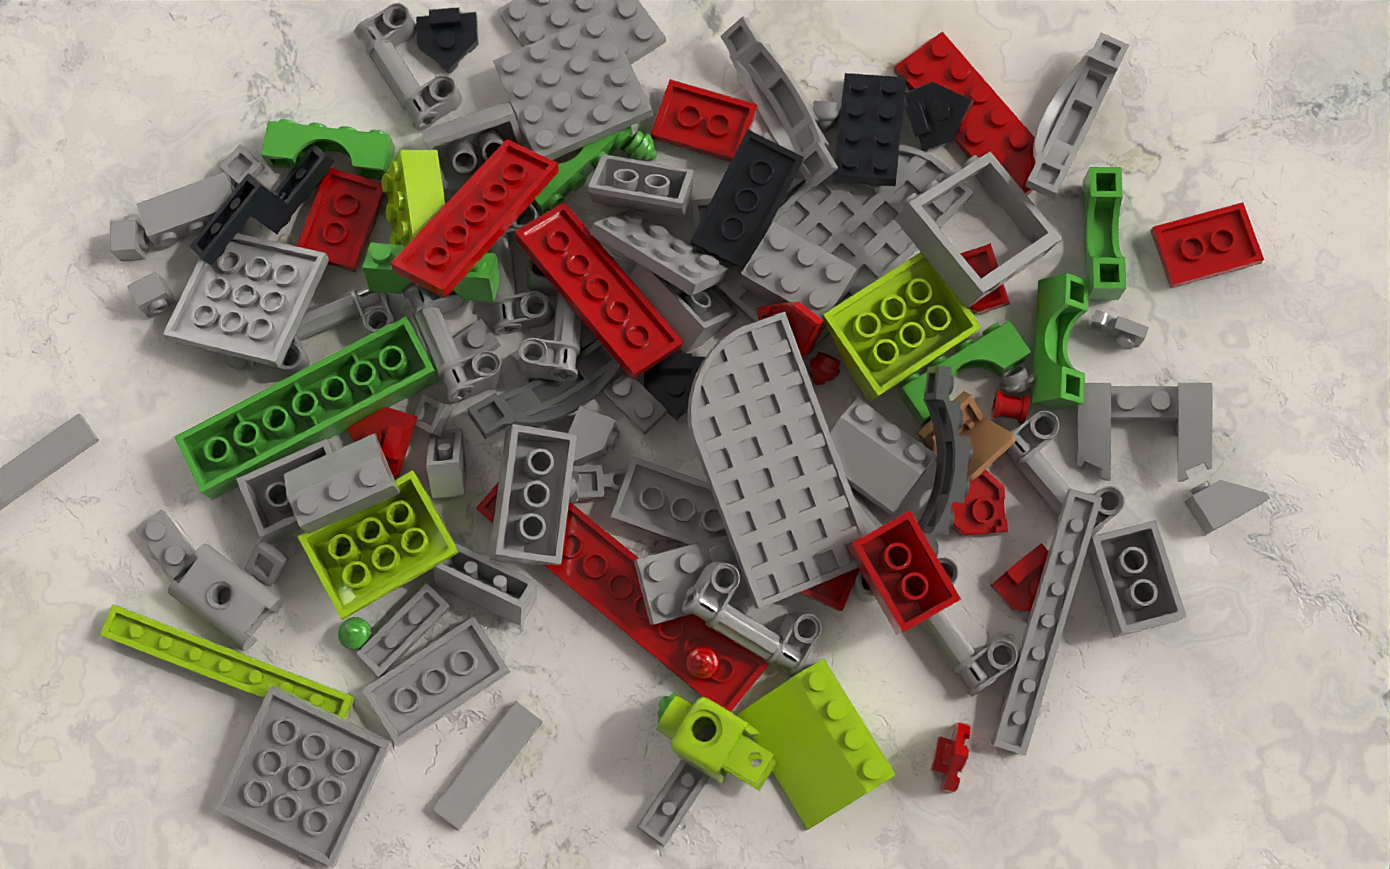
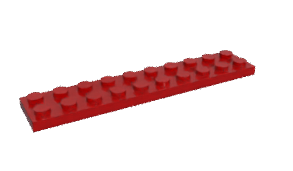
(607, 579)

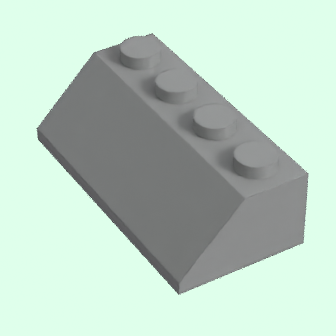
(532, 496)

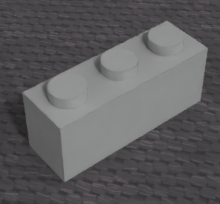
(184, 209)
(487, 584)

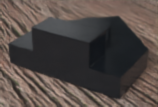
(447, 35)
(936, 114)
(672, 381)

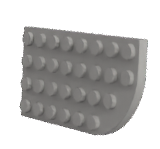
(856, 224)
(772, 463)

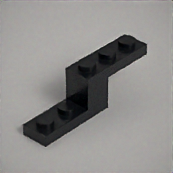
(262, 204)

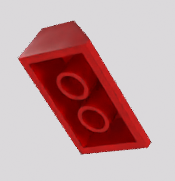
(903, 572)

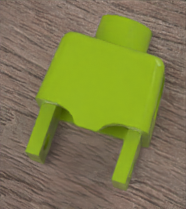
(726, 752)

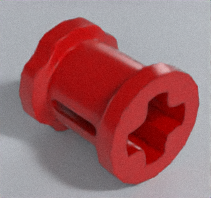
(1010, 407)

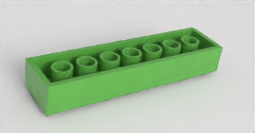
(307, 407)

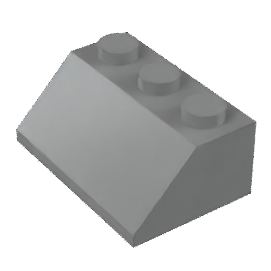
(469, 142)
(642, 186)
(691, 317)
(879, 456)
(340, 484)

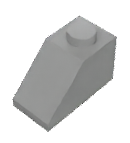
(594, 435)
(446, 464)
(1222, 503)

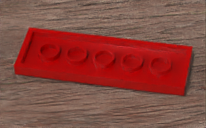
(989, 123)
(475, 218)
(598, 290)

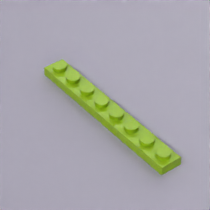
(217, 660)

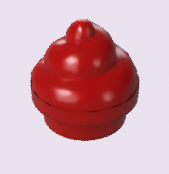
(824, 368)
(702, 662)

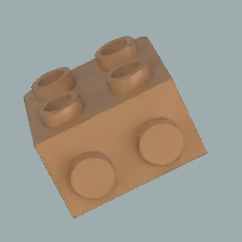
(986, 437)

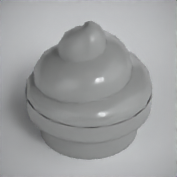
(827, 114)

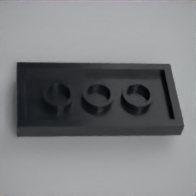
(869, 129)
(747, 199)

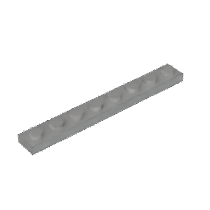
(1046, 621)

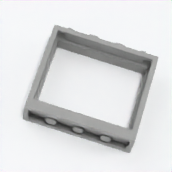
(946, 257)

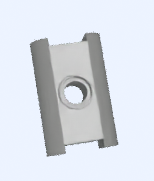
(206, 582)

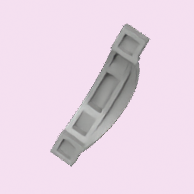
(779, 100)
(1072, 113)

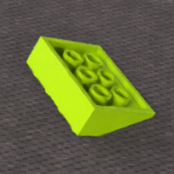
(898, 326)
(379, 547)
(818, 744)

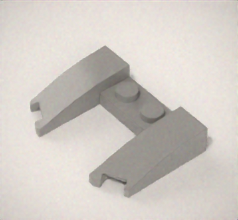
(1187, 404)

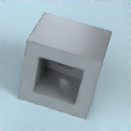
(128, 240)
(151, 294)

